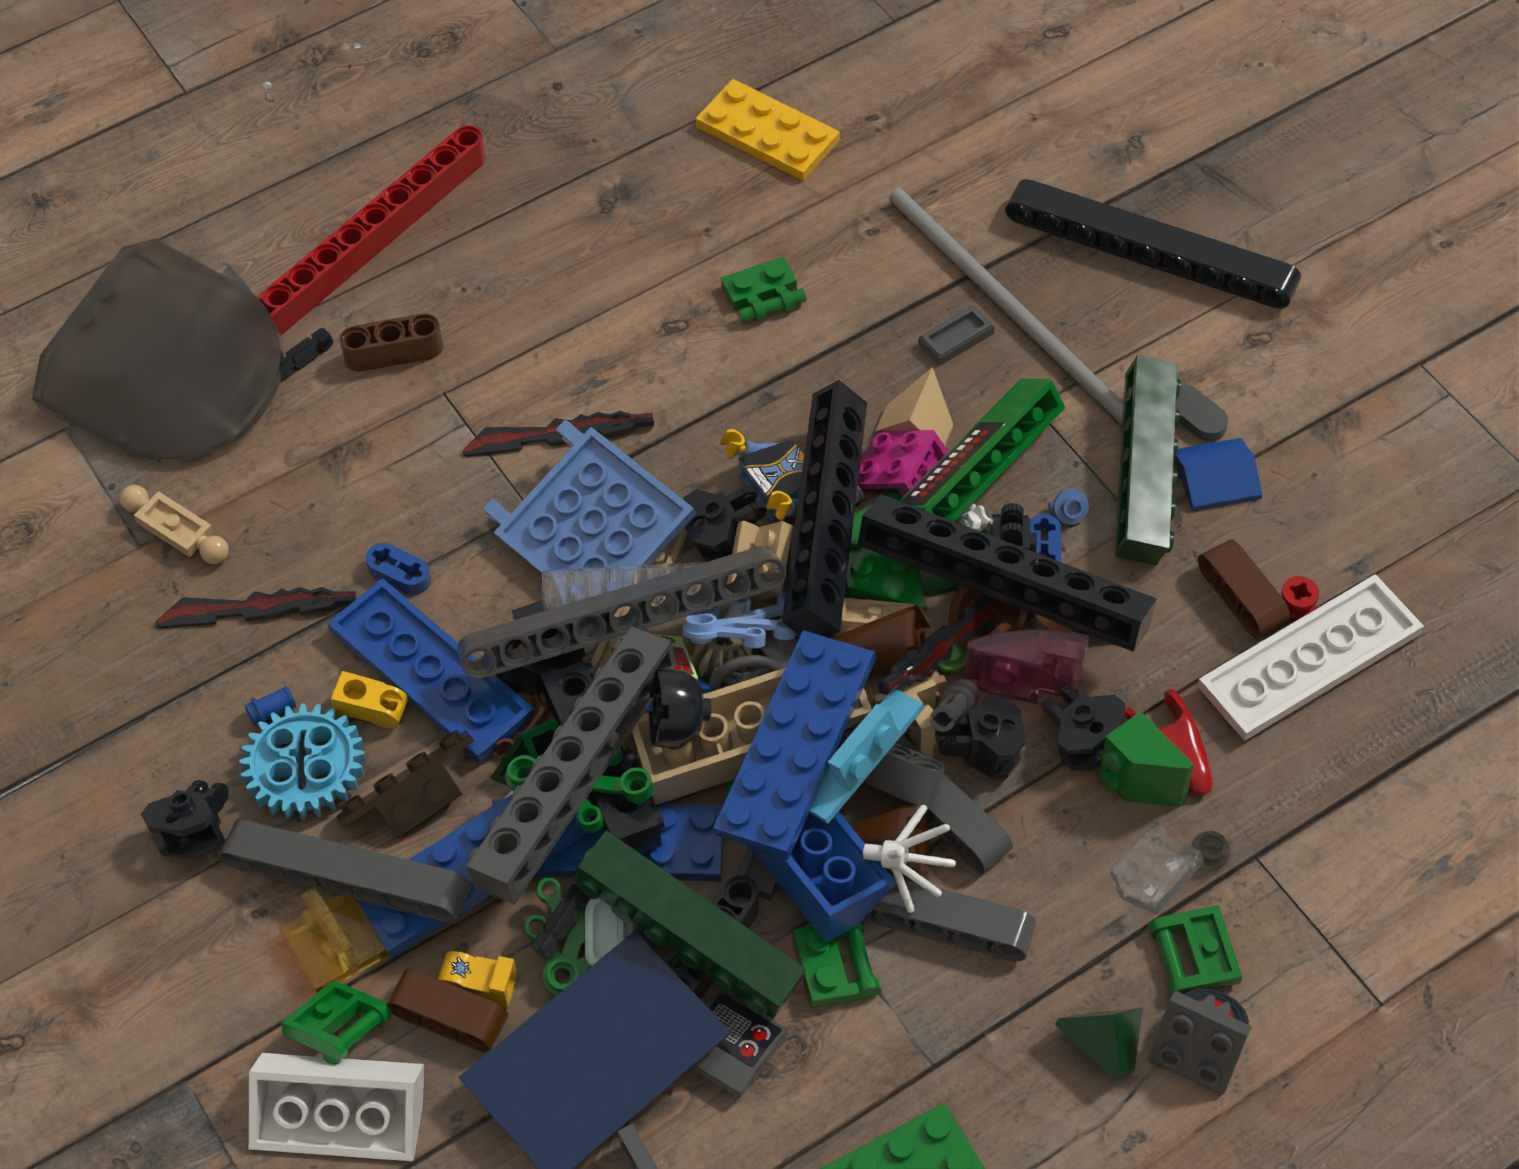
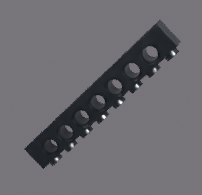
(825, 512)
(1007, 572)
(560, 681)

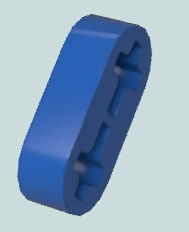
(1052, 546)
(400, 565)

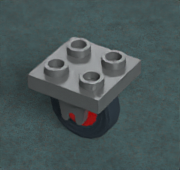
(1202, 1037)

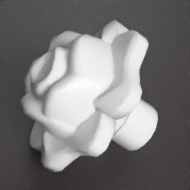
(975, 518)

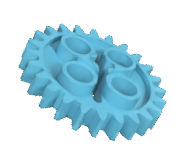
(268, 763)

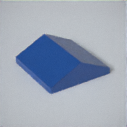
(1218, 474)

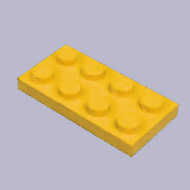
(768, 129)

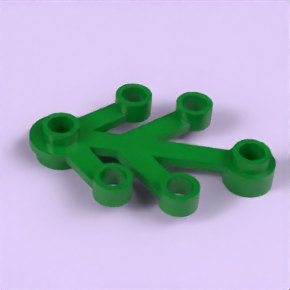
(625, 785)
(574, 939)

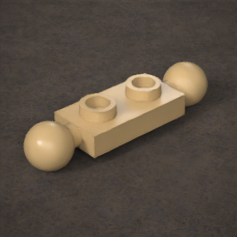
(174, 524)

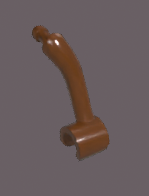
(538, 717)

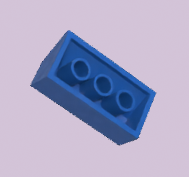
(829, 876)

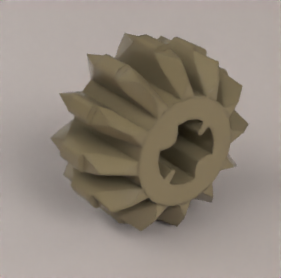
(710, 656)

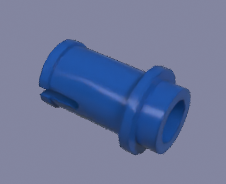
(275, 702)

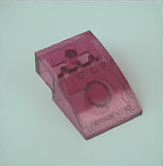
(1027, 663)

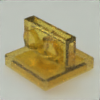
(332, 940)

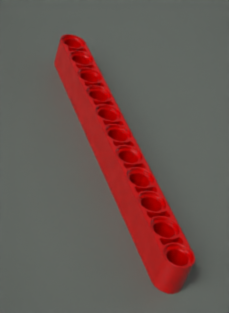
(373, 227)

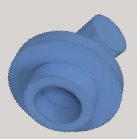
(1069, 506)

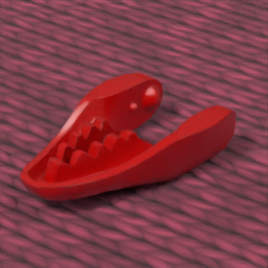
(1188, 740)

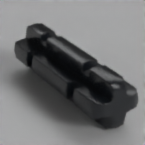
(304, 351)
(560, 922)

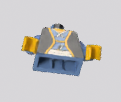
(771, 470)

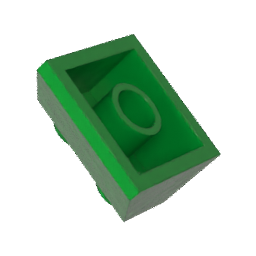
(1144, 764)

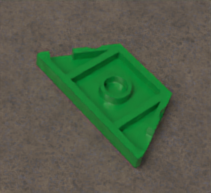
(879, 576)

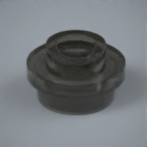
(1216, 842)

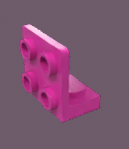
(899, 459)

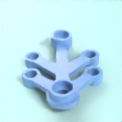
(738, 623)

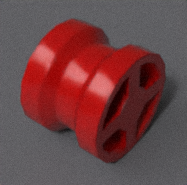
(1307, 596)

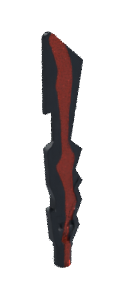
(506, 439)
(257, 606)
(939, 646)

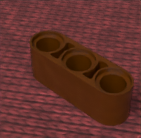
(391, 342)
(1244, 588)
(447, 1010)

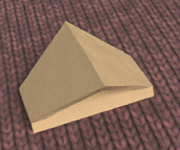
(918, 408)

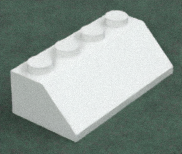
(335, 1108)

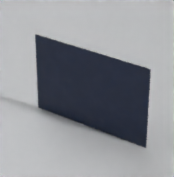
(594, 1056)

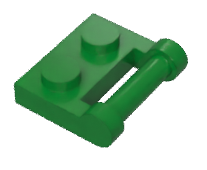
(1207, 946)
(825, 974)
(330, 1010)

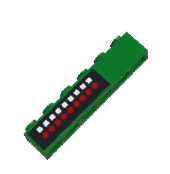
(987, 449)

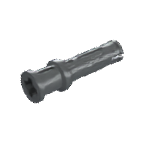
(954, 705)

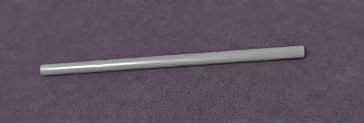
(1009, 304)

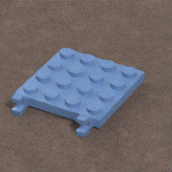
(592, 510)

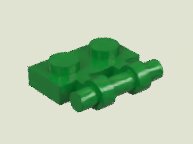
(759, 284)

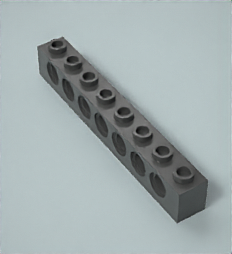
(609, 709)

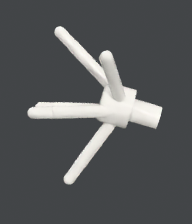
(895, 857)

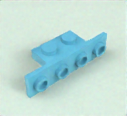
(864, 751)

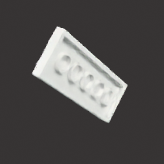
(1309, 657)

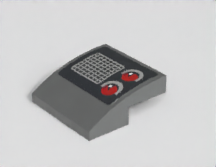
(742, 1054)

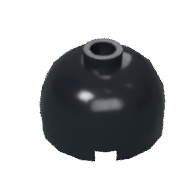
(676, 708)

